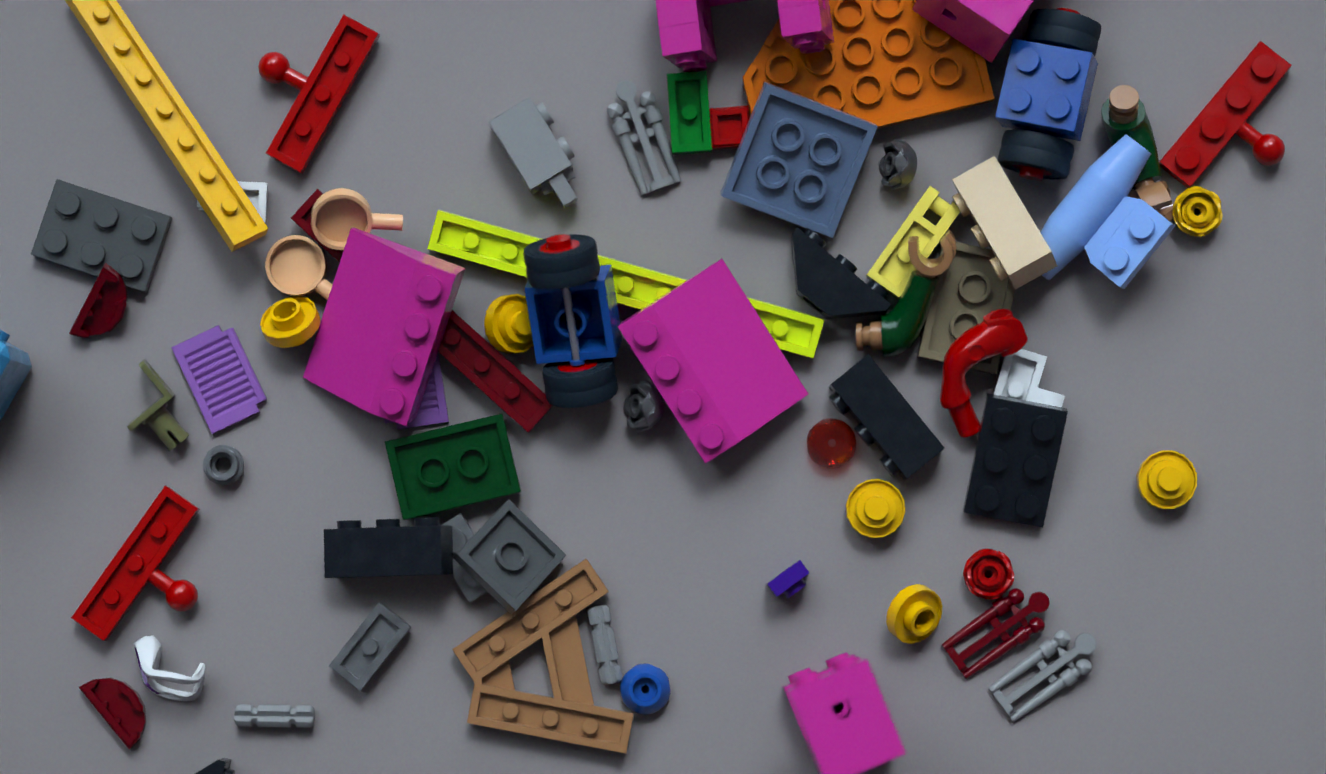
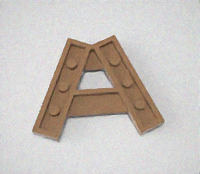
(572, 711)

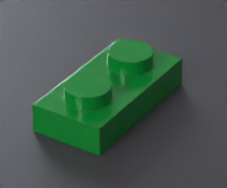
(689, 112)

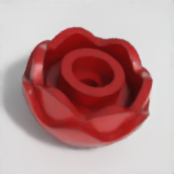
(1001, 578)

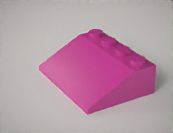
(383, 326)
(713, 360)

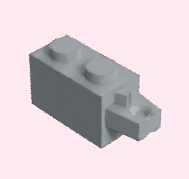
(535, 151)

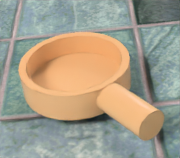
(341, 210)
(297, 267)

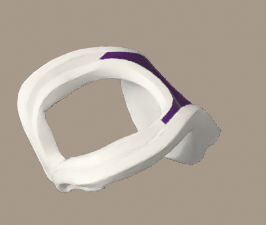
(148, 655)

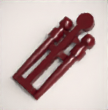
(1037, 602)

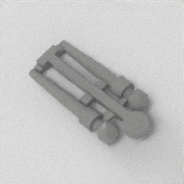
(626, 92)
(1084, 644)

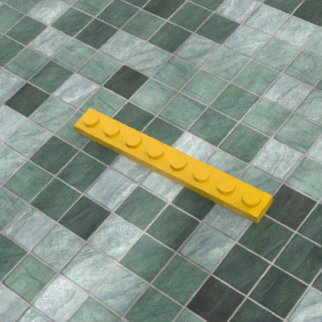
(170, 121)

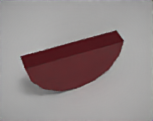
(103, 305)
(119, 706)

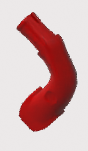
(996, 335)

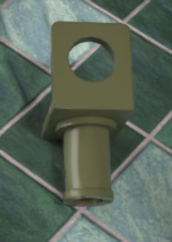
(157, 415)

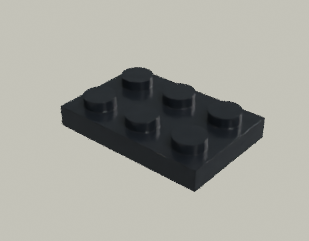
(1015, 460)

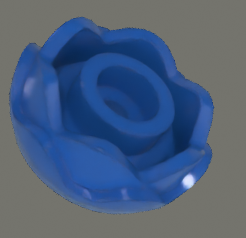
(658, 686)

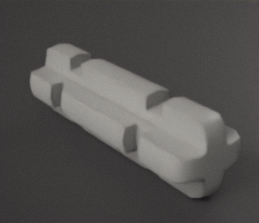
(605, 644)
(274, 715)

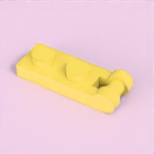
(894, 264)

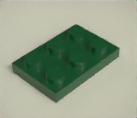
(453, 466)

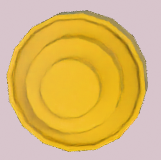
(290, 322)
(509, 324)
(1166, 479)
(875, 508)
(914, 614)

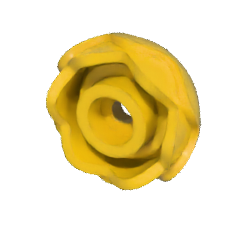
(1209, 207)

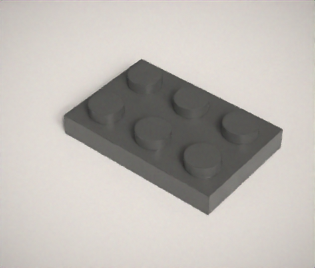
(94, 229)

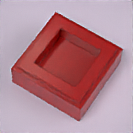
(728, 126)

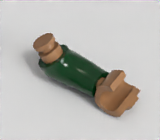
(1126, 114)
(905, 322)

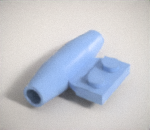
(1100, 218)

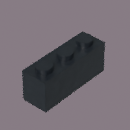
(884, 418)
(388, 549)

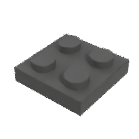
(509, 556)

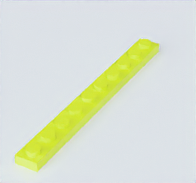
(633, 284)

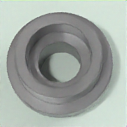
(212, 458)

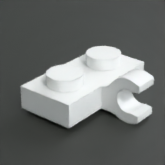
(1021, 377)

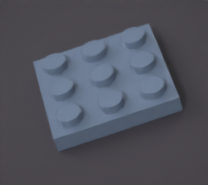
(798, 159)

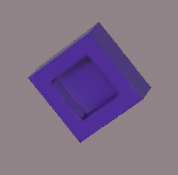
(789, 580)

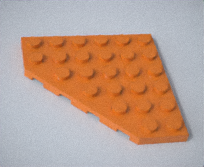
(880, 68)

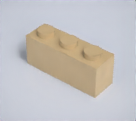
(1002, 224)

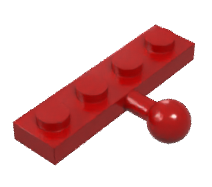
(319, 93)
(1227, 116)
(138, 564)

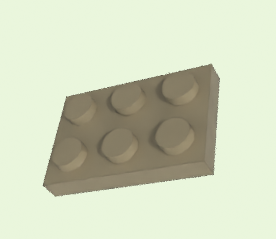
(961, 301)

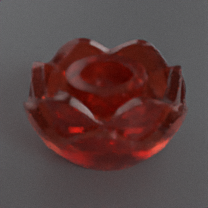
(818, 445)

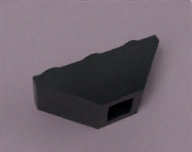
(830, 282)

